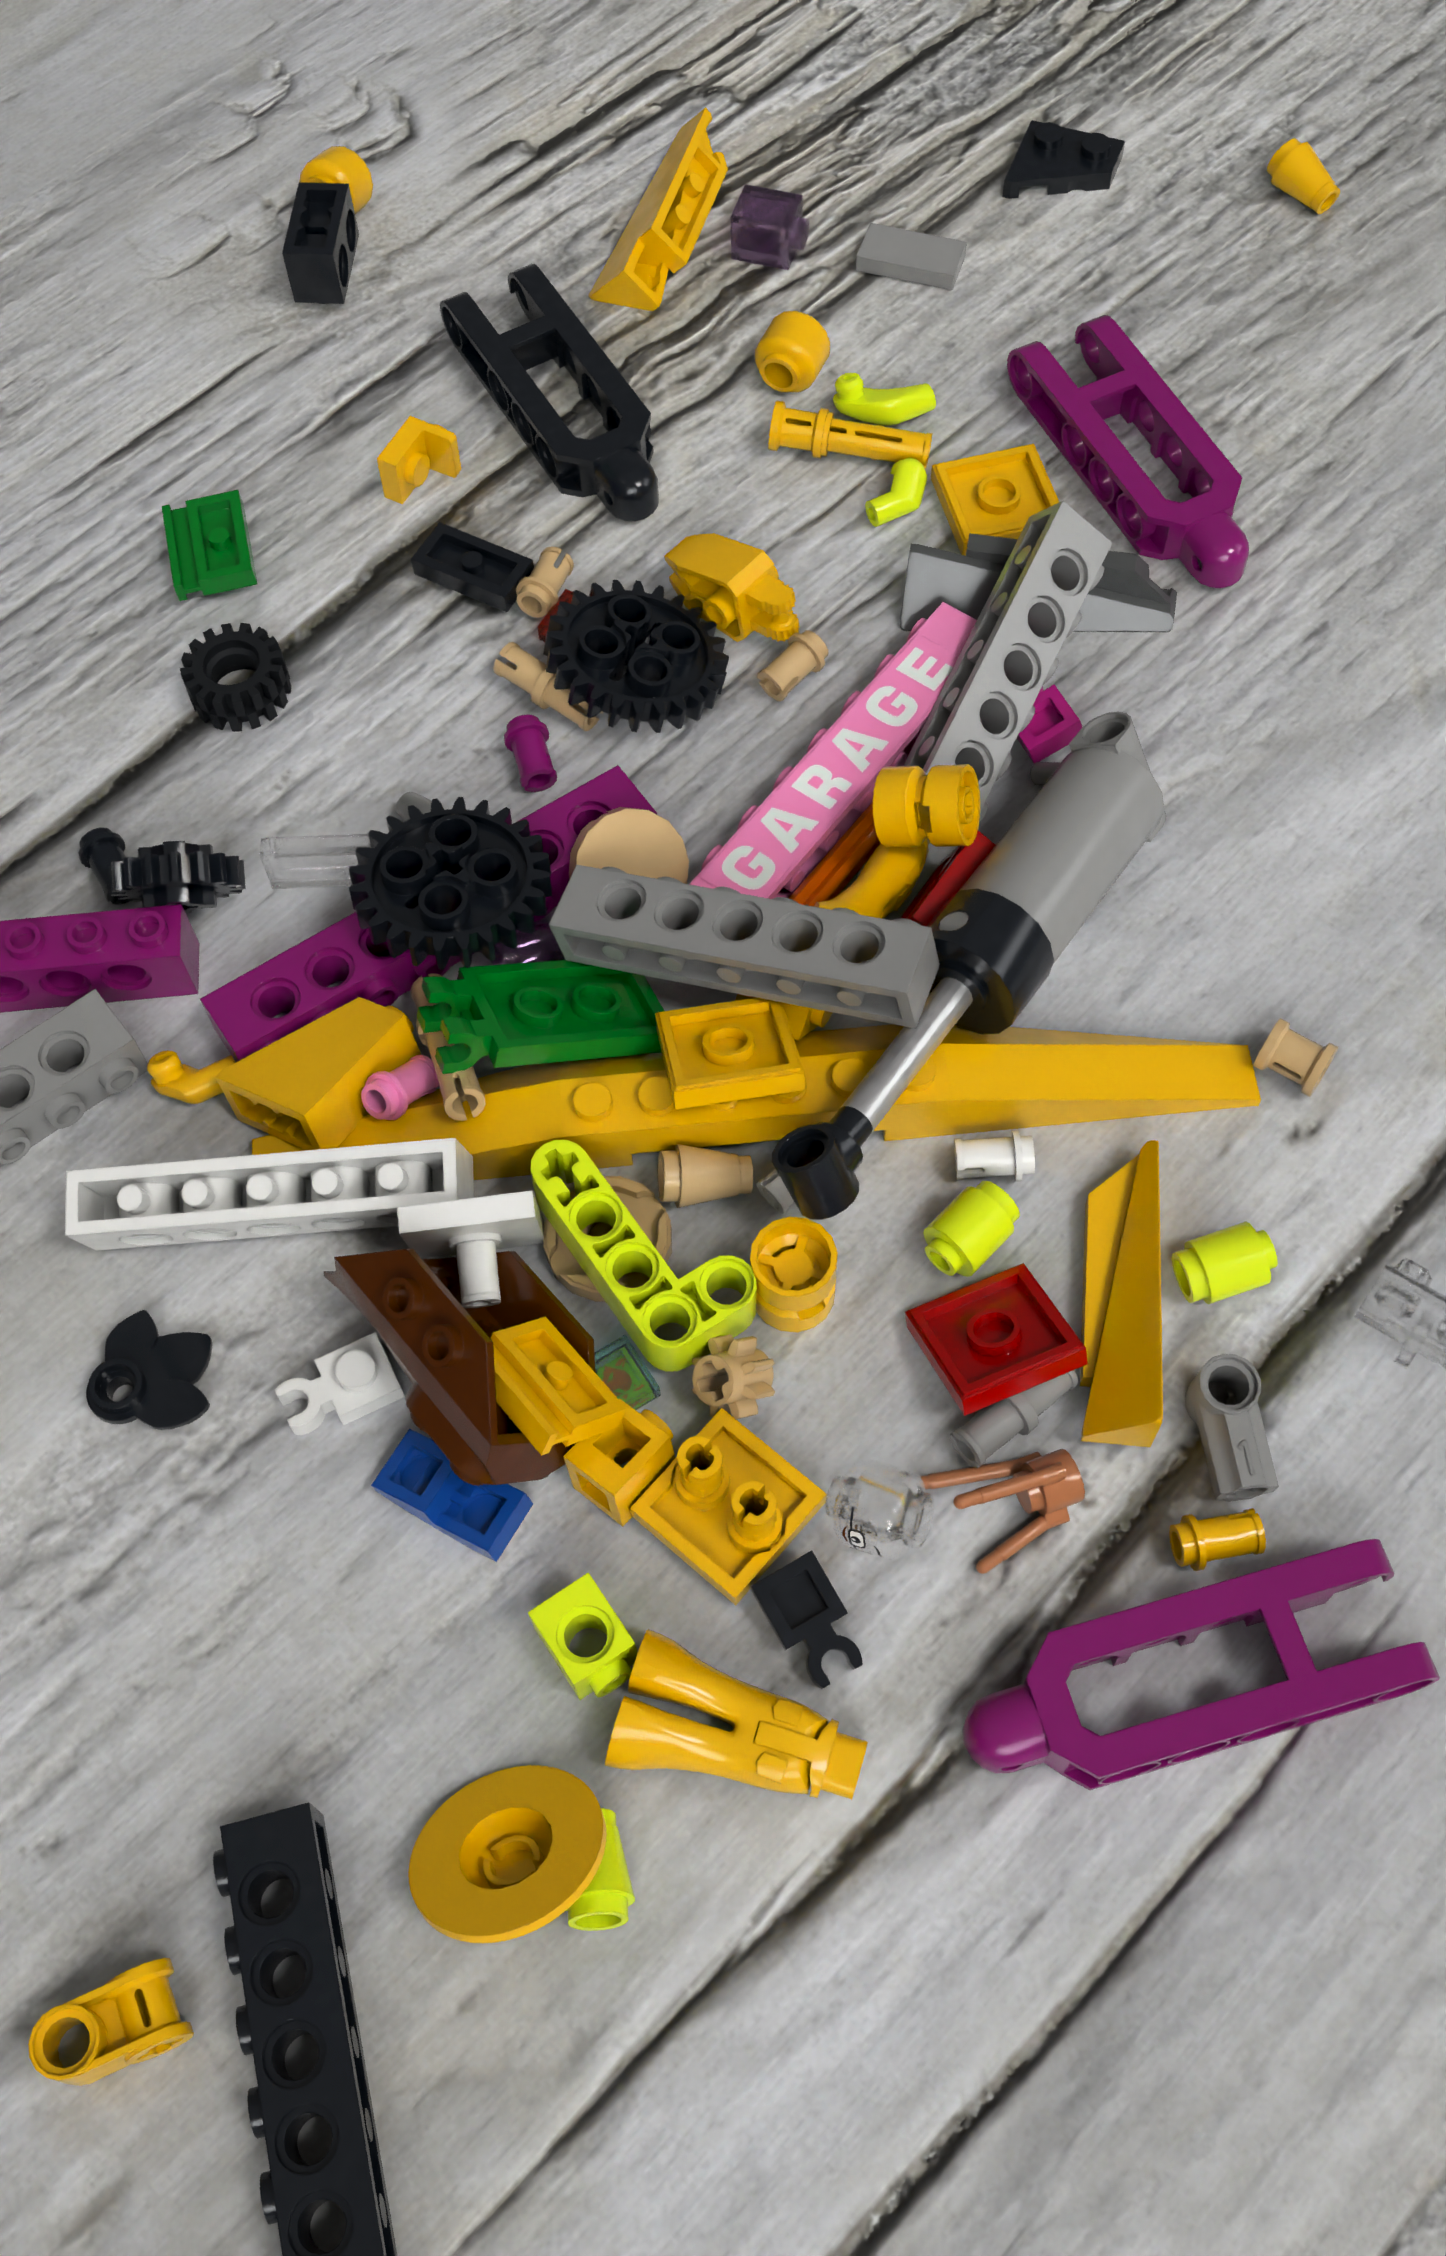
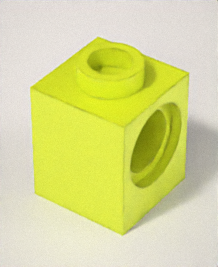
(579, 1608)

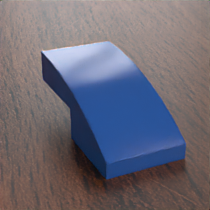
(425, 1486)

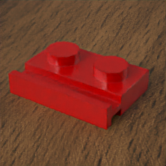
(947, 879)

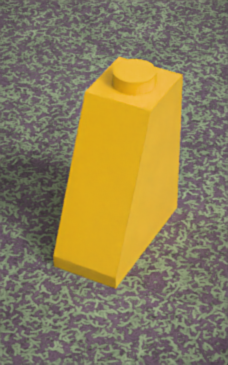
(313, 1078)

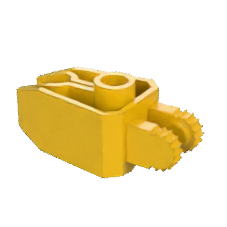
(733, 587)

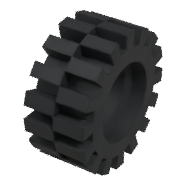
(229, 653)

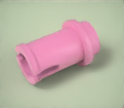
(390, 1093)

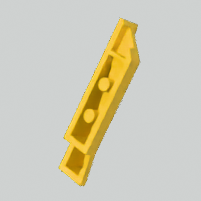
(665, 221)
(1123, 1305)

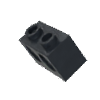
(321, 243)

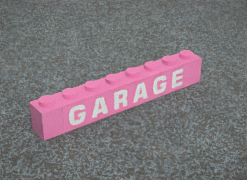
(837, 776)

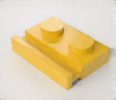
(550, 1387)

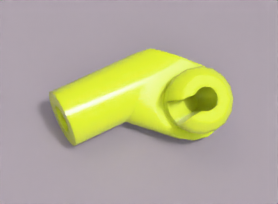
(905, 493)

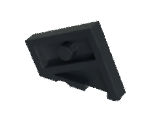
(1063, 160)

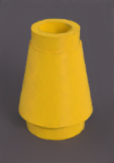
(1303, 176)

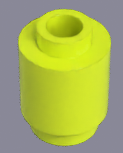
(970, 1229)
(1224, 1263)

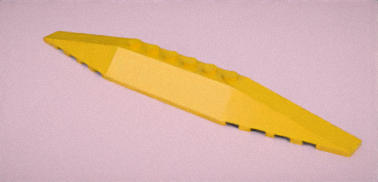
(964, 1087)

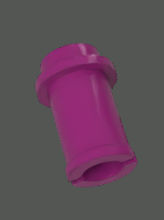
(527, 740)

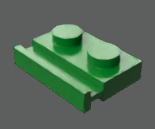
(209, 545)

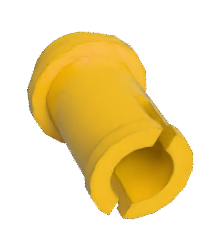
(1216, 1538)

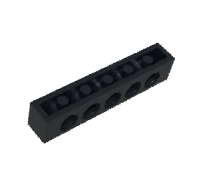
(253, 1856)

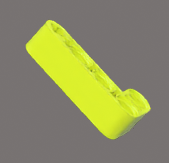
(629, 1250)

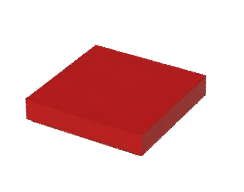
(995, 1338)

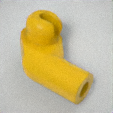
(184, 1081)

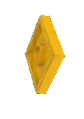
(992, 492)
(728, 1052)

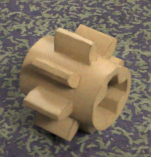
(733, 1376)

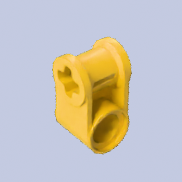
(126, 2023)

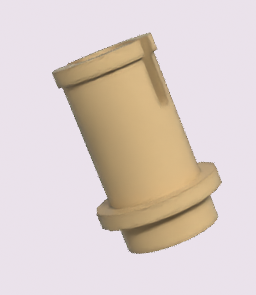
(540, 590)
(803, 655)

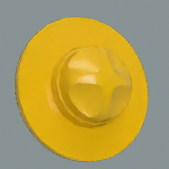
(507, 1854)

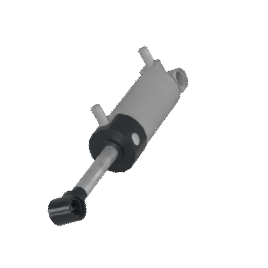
(997, 937)

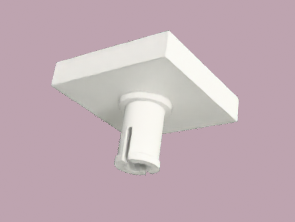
(473, 1232)

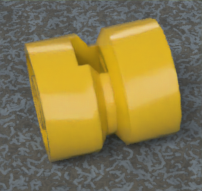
(920, 805)
(794, 1273)

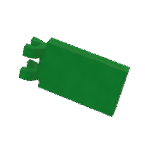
(539, 1014)

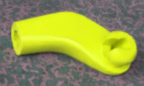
(881, 405)

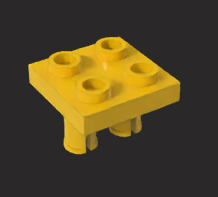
(728, 1505)

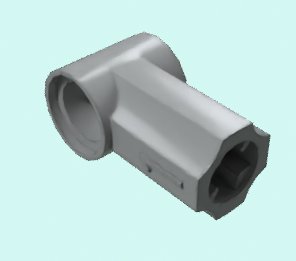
(1232, 1434)

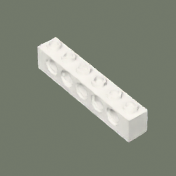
(262, 1194)

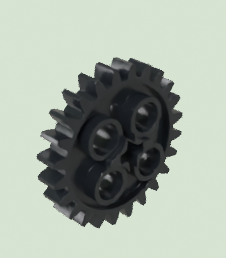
(663, 679)
(450, 883)

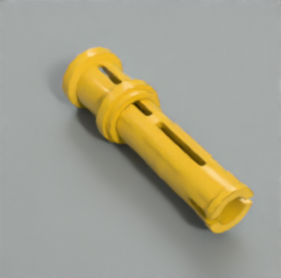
(823, 433)

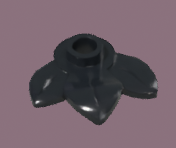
(157, 1368)

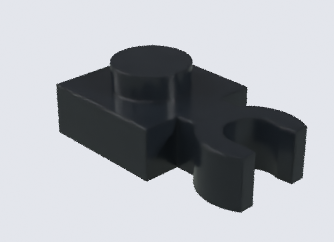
(802, 1607)

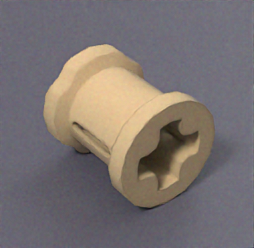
(1295, 1057)

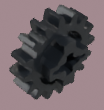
(177, 875)

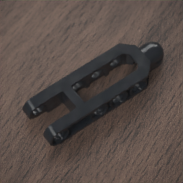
(607, 466)

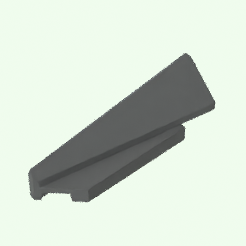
(1119, 602)

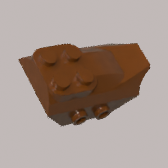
(451, 1353)

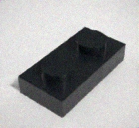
(471, 566)

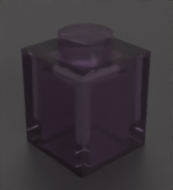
(768, 227)

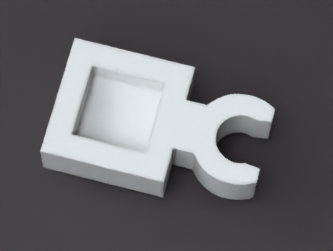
(351, 1381)

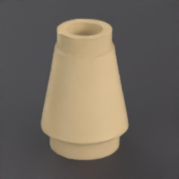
(702, 1175)

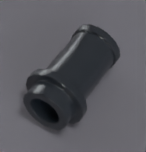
(97, 852)

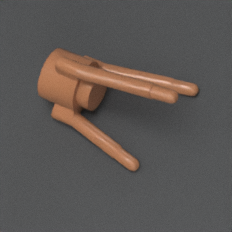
(1040, 1483)

